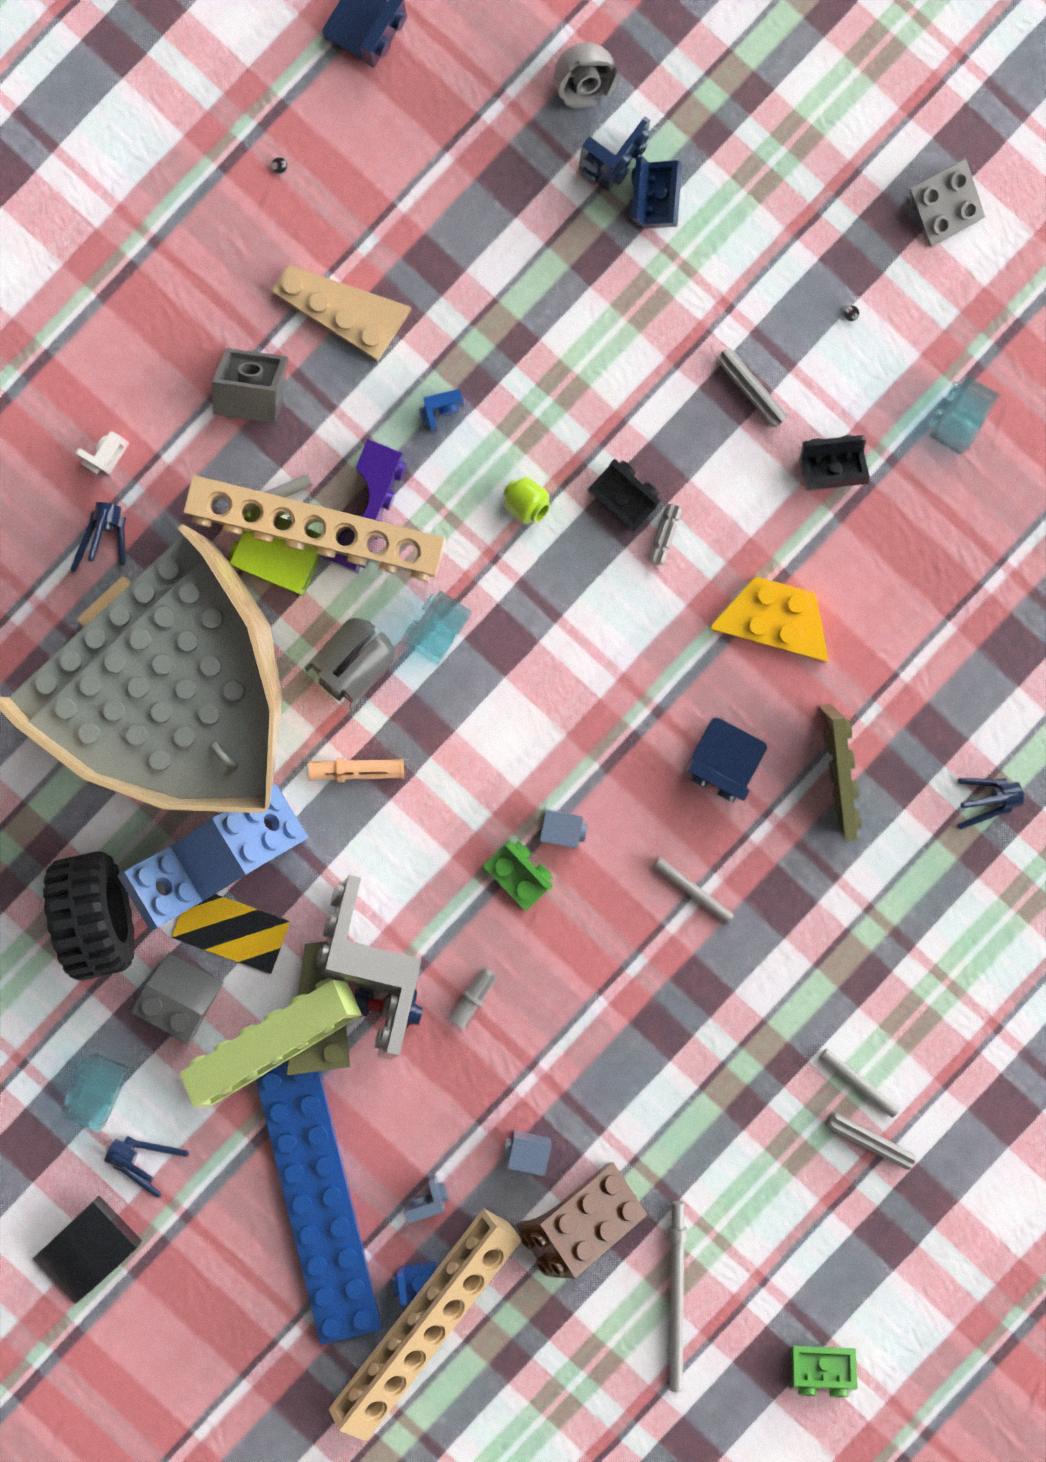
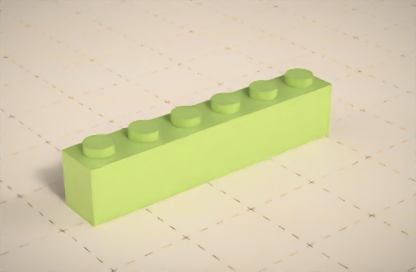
(270, 1042)

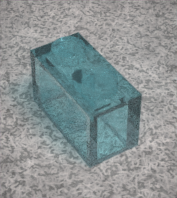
(963, 414)
(438, 626)
(95, 1091)

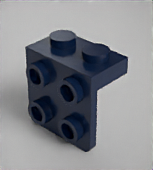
(365, 27)
(604, 167)
(726, 759)

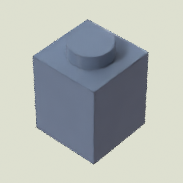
(563, 828)
(527, 1152)

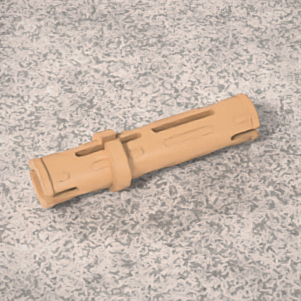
(355, 769)

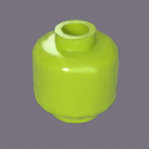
(526, 500)

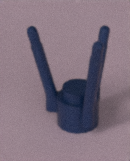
(103, 518)
(1004, 796)
(123, 1156)

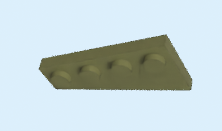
(840, 772)
(331, 1051)

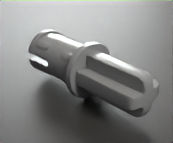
(473, 997)

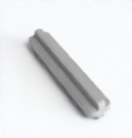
(751, 387)
(871, 1141)

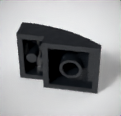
(87, 1250)

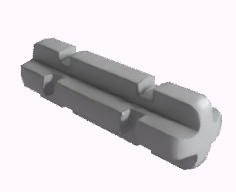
(665, 534)

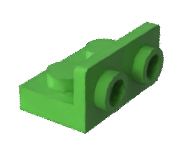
(518, 874)
(823, 1370)

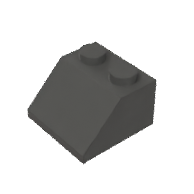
(249, 385)
(177, 997)

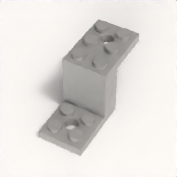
(368, 968)

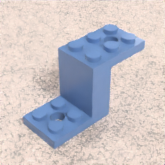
(210, 860)

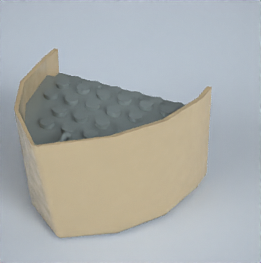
(165, 688)

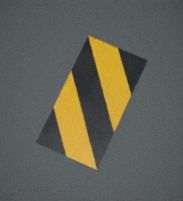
(233, 931)

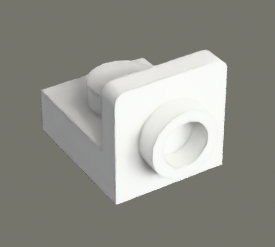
(108, 453)

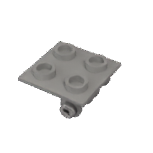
(946, 202)

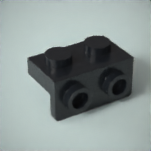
(834, 462)
(624, 494)

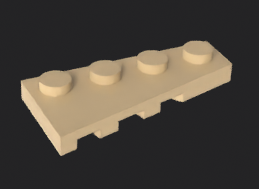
(348, 312)

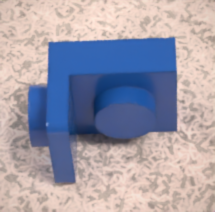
(445, 403)
(411, 1280)

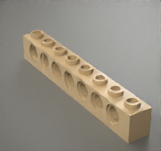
(207, 492)
(424, 1325)

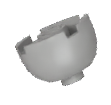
(585, 74)

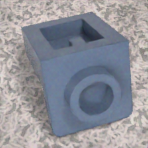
(424, 1206)

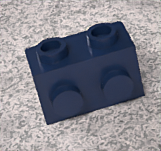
(655, 193)

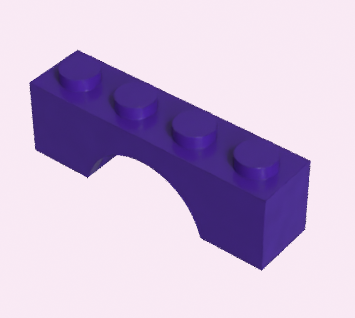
(380, 469)

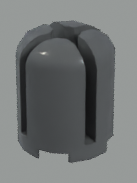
(363, 670)

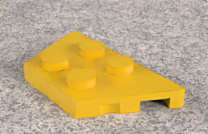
(776, 618)

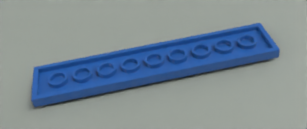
(319, 1204)

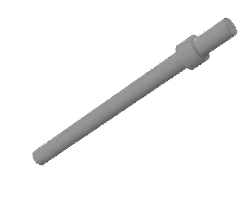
(677, 1236)

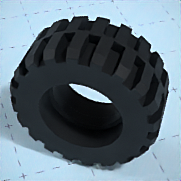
(88, 916)

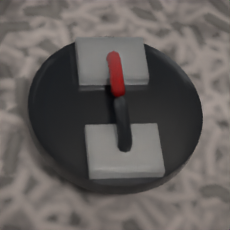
(279, 165)
(851, 313)

